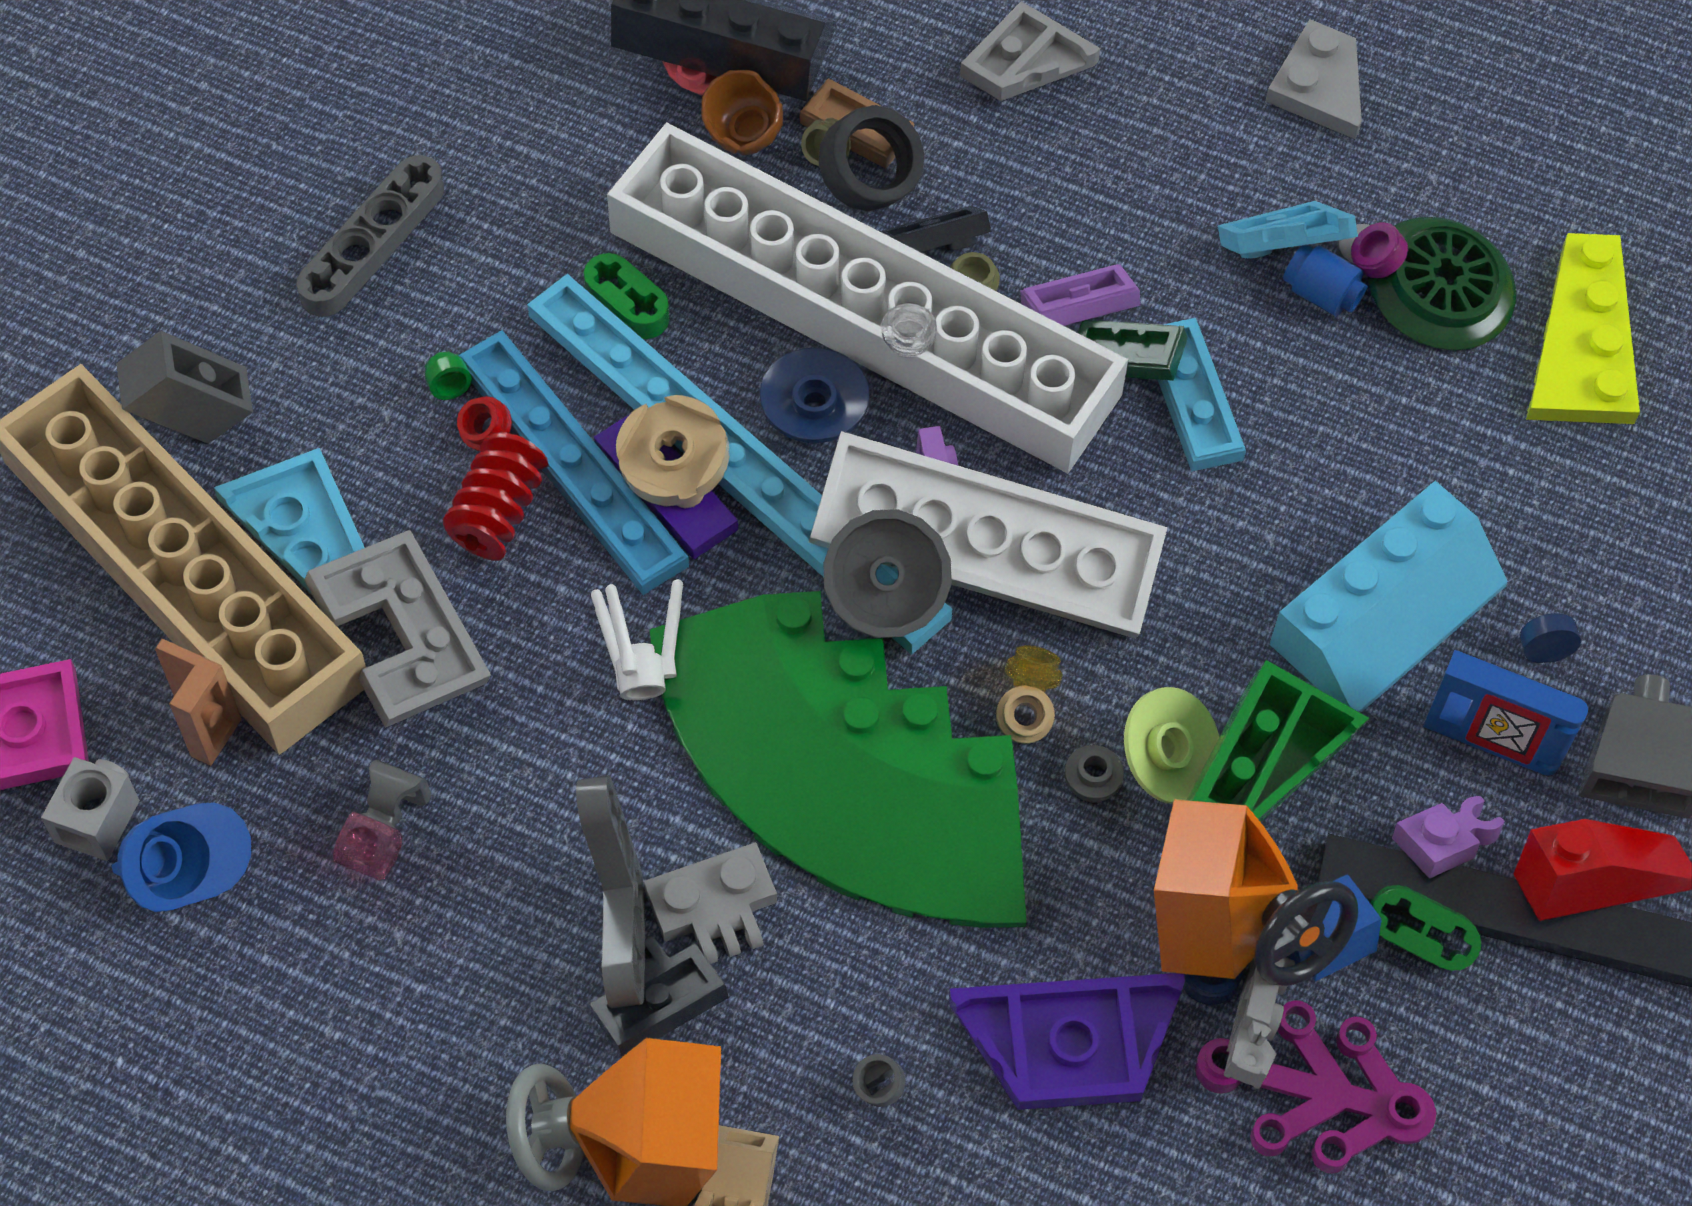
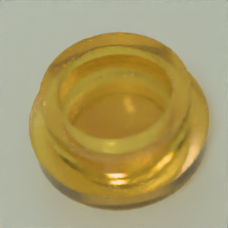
(1034, 668)

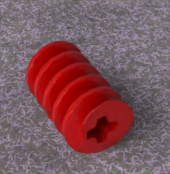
(494, 495)

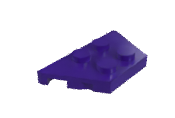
(1071, 1036)

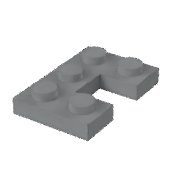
(439, 652)

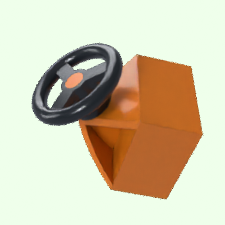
(1233, 898)

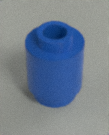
(1325, 279)

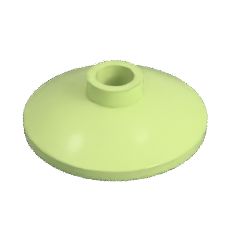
(1187, 737)

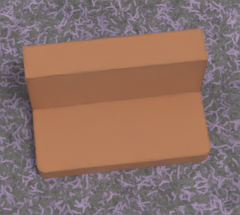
(200, 700)

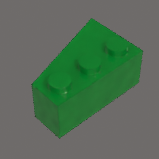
(1274, 742)

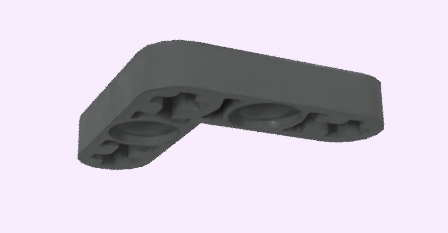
(622, 890)

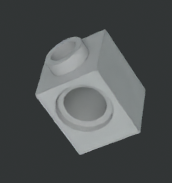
(97, 829)

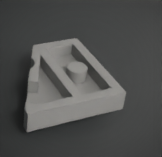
(1026, 54)
(1321, 80)

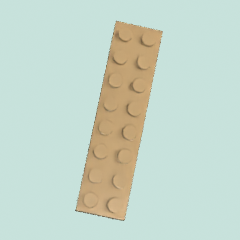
(181, 556)

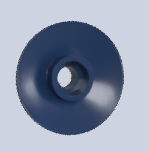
(814, 377)

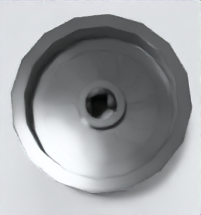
(894, 539)

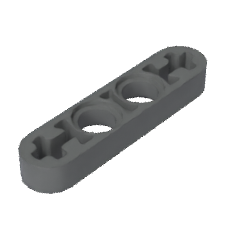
(364, 231)

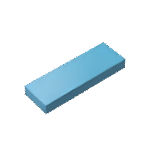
(1201, 407)

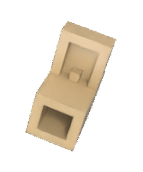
(743, 1169)

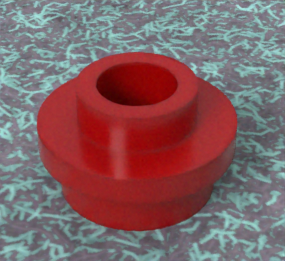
(475, 413)

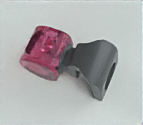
(370, 839)

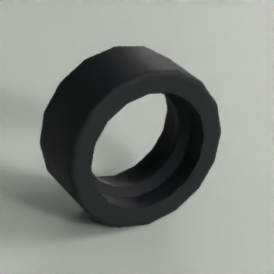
(901, 137)

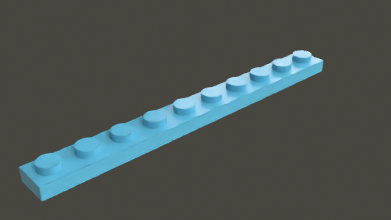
(644, 376)

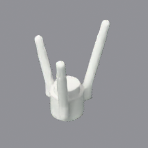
(637, 666)

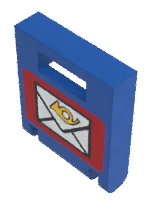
(1507, 714)

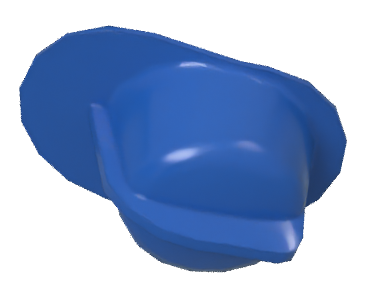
(183, 856)

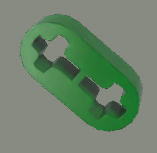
(633, 289)
(1431, 914)

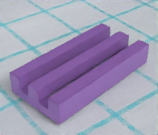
(1083, 295)

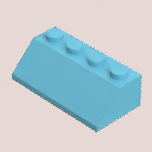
(1390, 600)

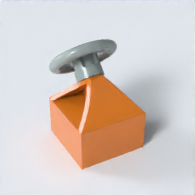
(641, 1123)

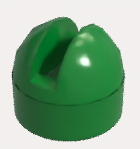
(447, 375)

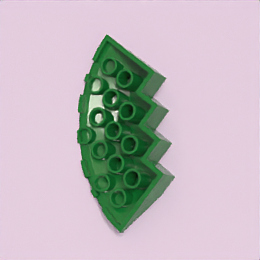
(844, 769)

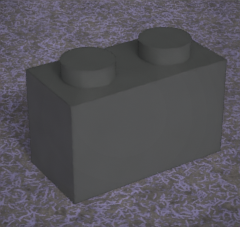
(184, 387)

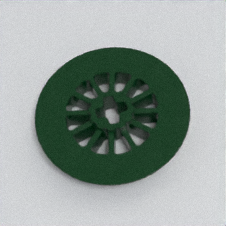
(1488, 294)

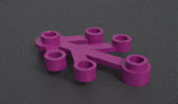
(1329, 1092)

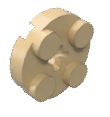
(686, 478)

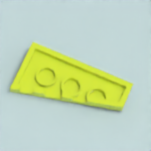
(1587, 342)

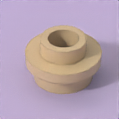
(1037, 701)

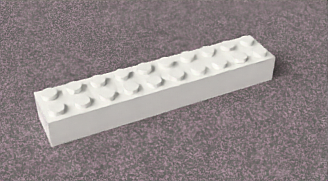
(841, 277)

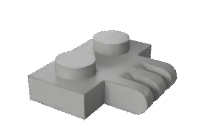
(713, 900)

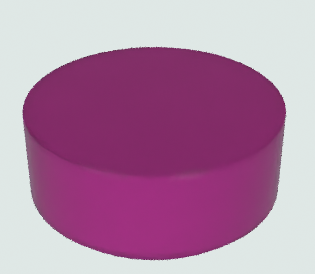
(1379, 250)

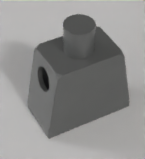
(1643, 752)

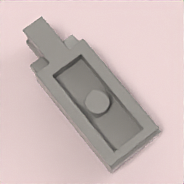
(1254, 1024)

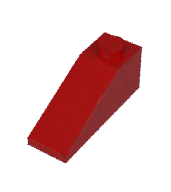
(1598, 866)

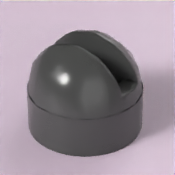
(872, 1072)

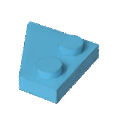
(1287, 228)

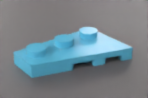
(294, 512)

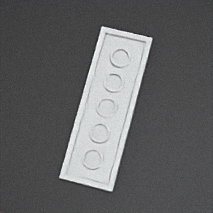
(1003, 533)

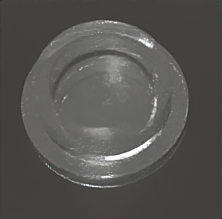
(909, 329)

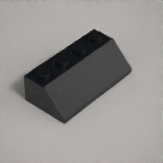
(725, 36)

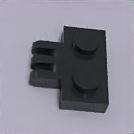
(673, 994)

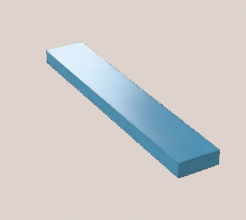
(577, 465)

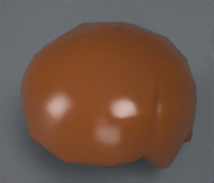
(741, 112)

